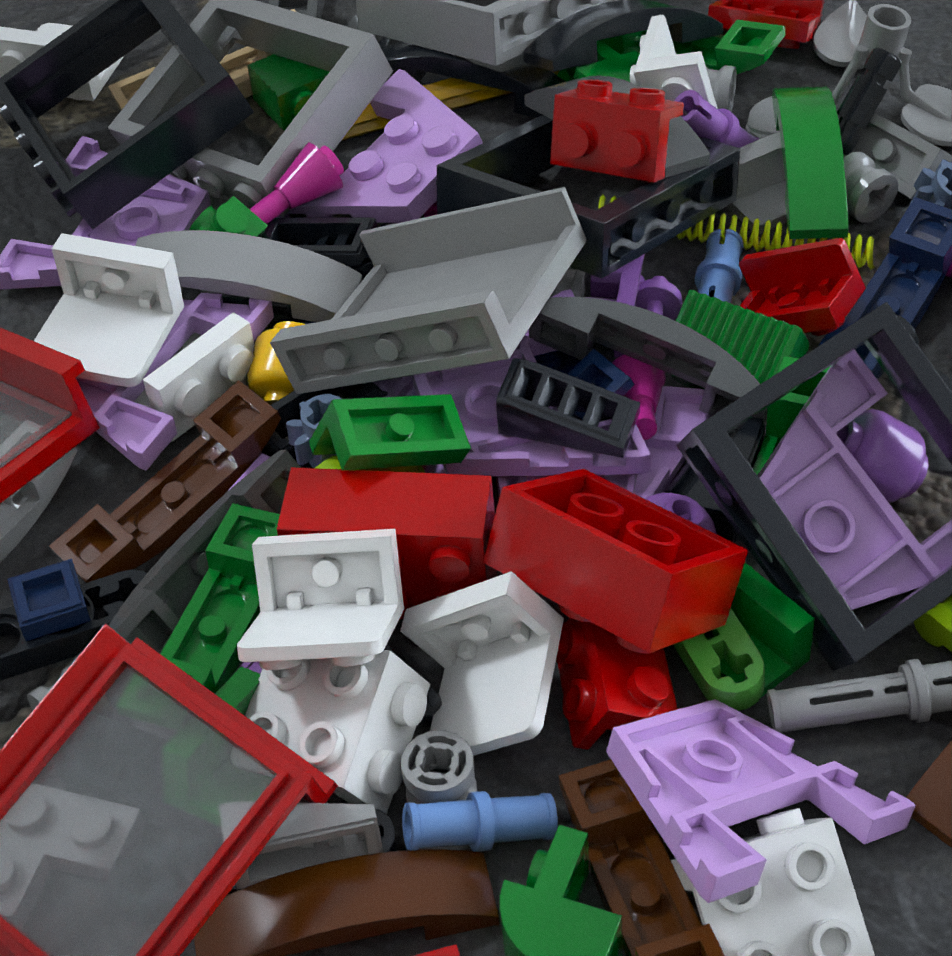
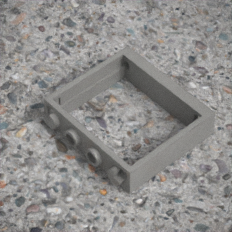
(465, 29)
(354, 78)

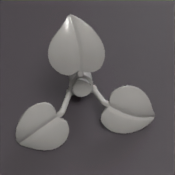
(847, 41)

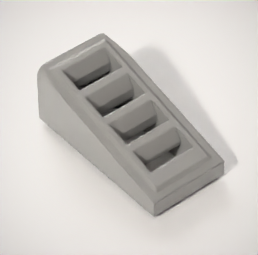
(315, 836)

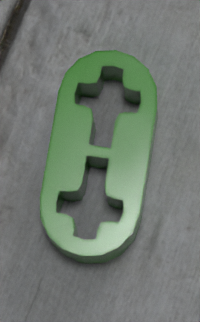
(734, 644)

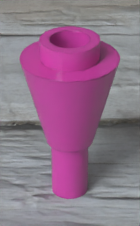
(308, 177)
(647, 391)

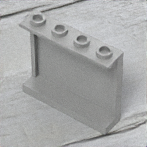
(440, 294)

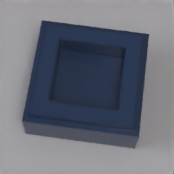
(48, 600)

